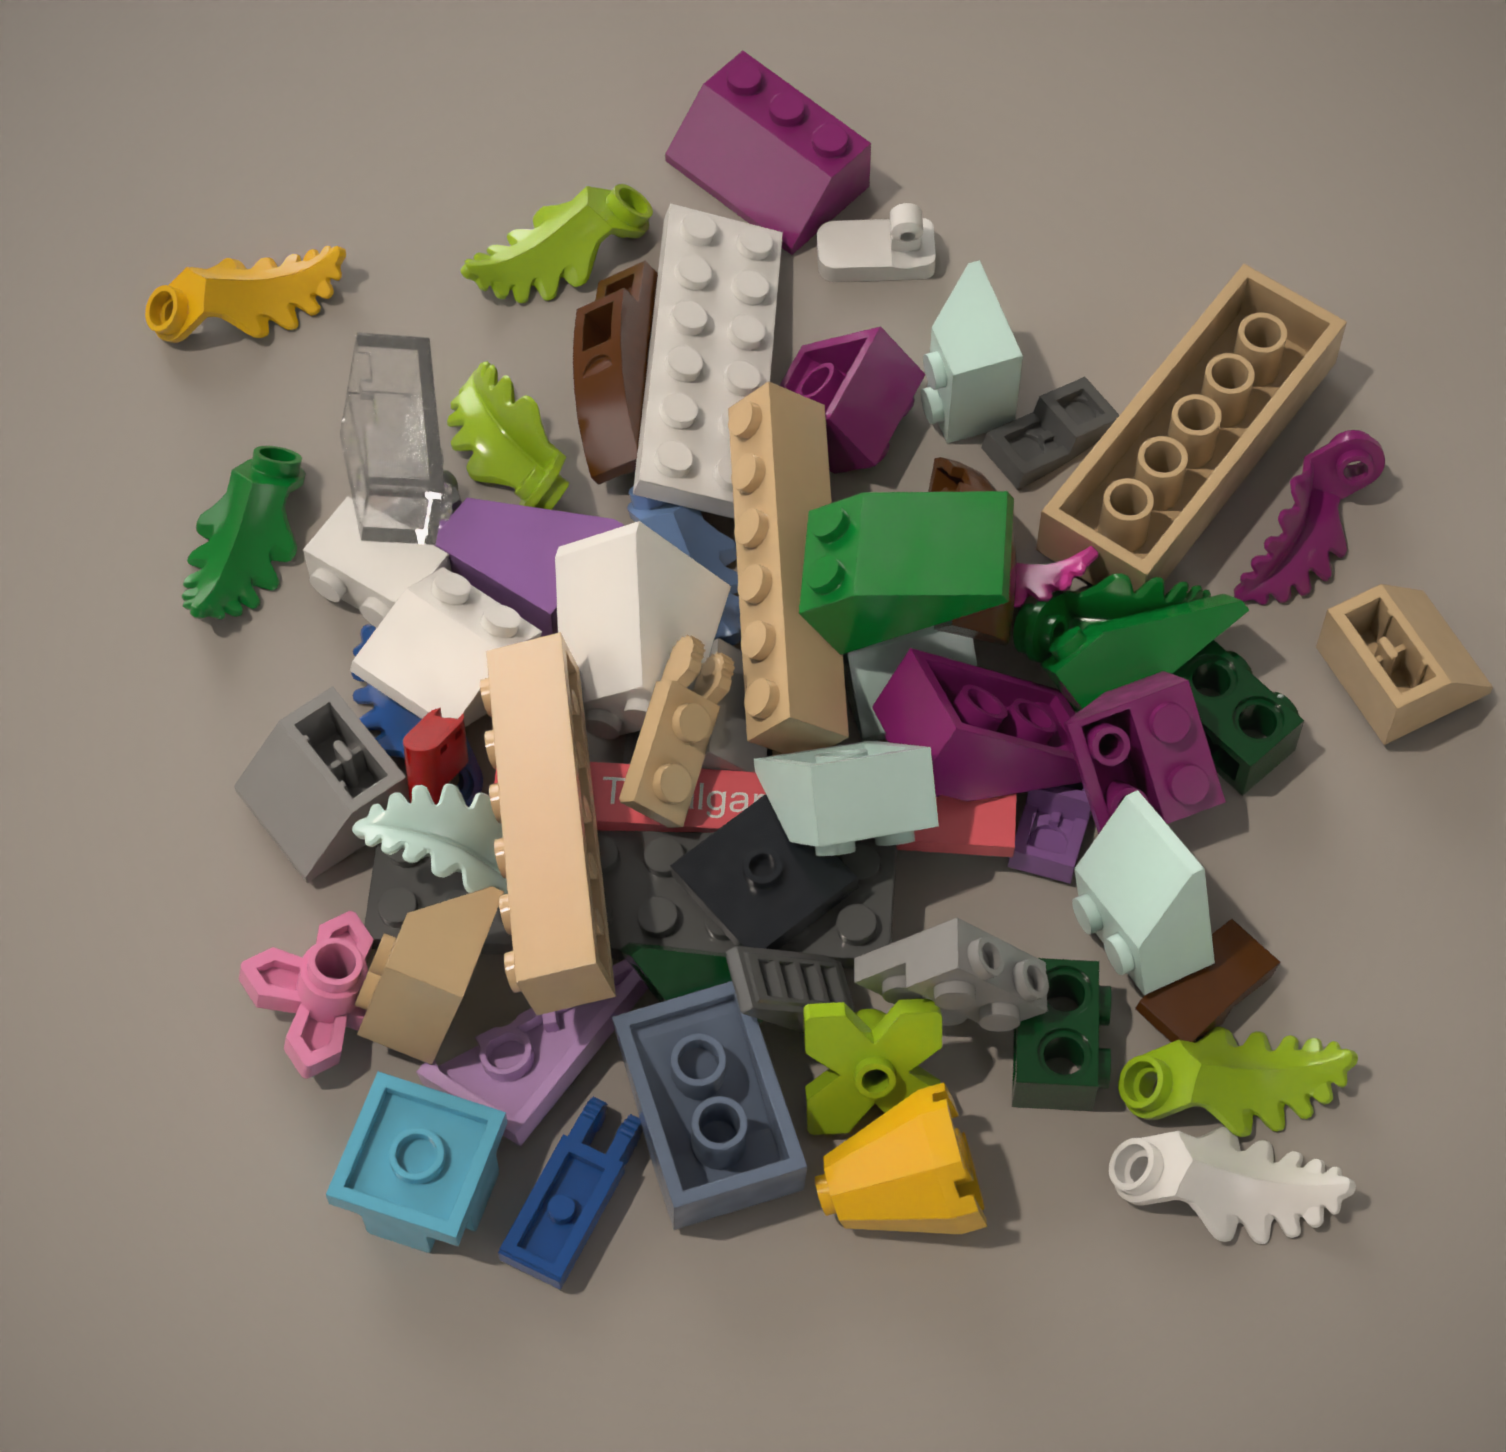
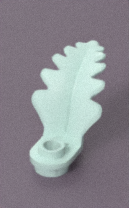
(449, 833)

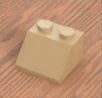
(425, 973)

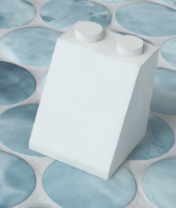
(623, 610)

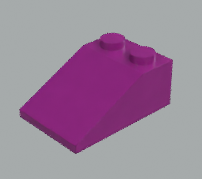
(982, 726)

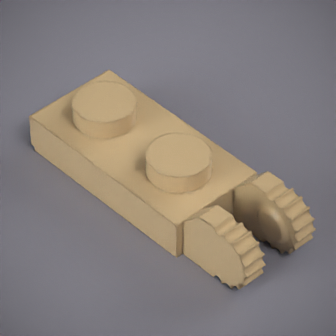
(676, 733)

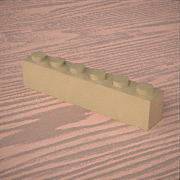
(777, 477)
(547, 826)

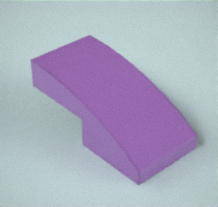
(1052, 832)

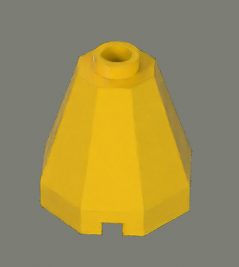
(905, 1171)

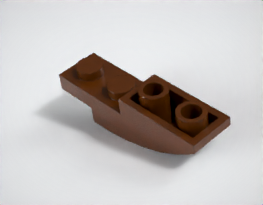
(612, 369)

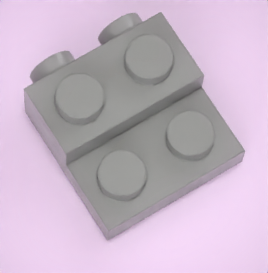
(962, 973)

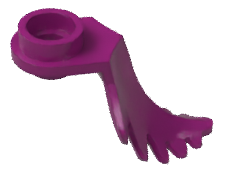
(1314, 521)

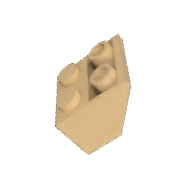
(1399, 660)

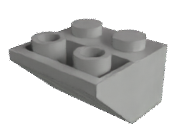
(316, 781)

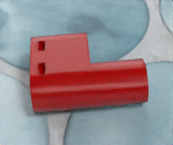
(435, 752)

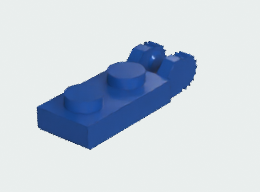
(569, 1198)

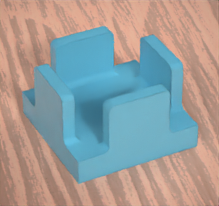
(418, 1163)

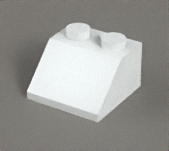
(436, 644)

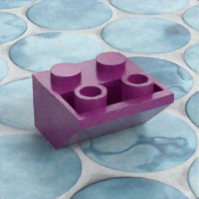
(1148, 742)

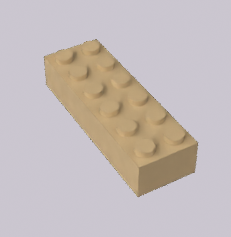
(1193, 431)

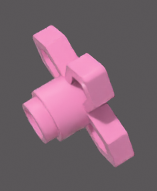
(315, 988)

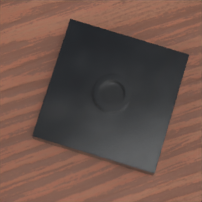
(759, 881)

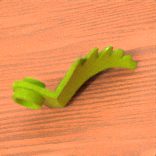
(561, 243)
(506, 439)
(1235, 1079)

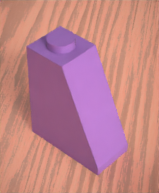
(512, 552)

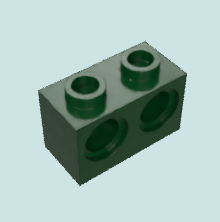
(1241, 705)
(1064, 1035)

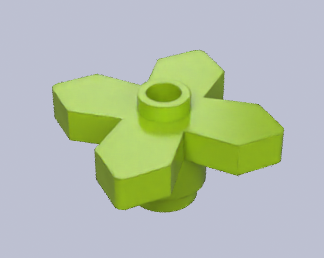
(868, 1059)

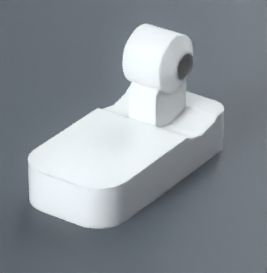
(878, 247)

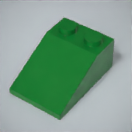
(904, 563)

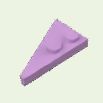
(534, 1057)

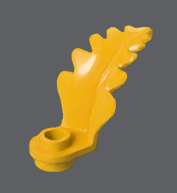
(244, 295)

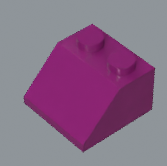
(865, 393)

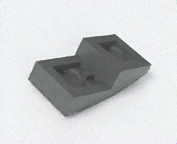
(1052, 435)

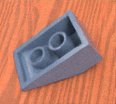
(709, 1105)

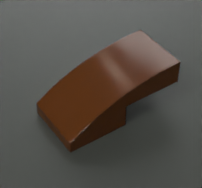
(1207, 996)

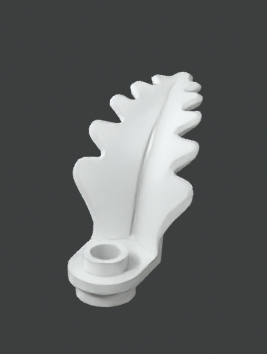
(1228, 1183)

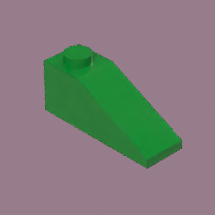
(1136, 646)

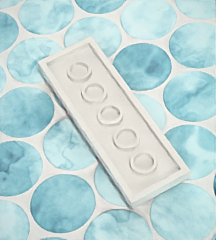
(704, 353)

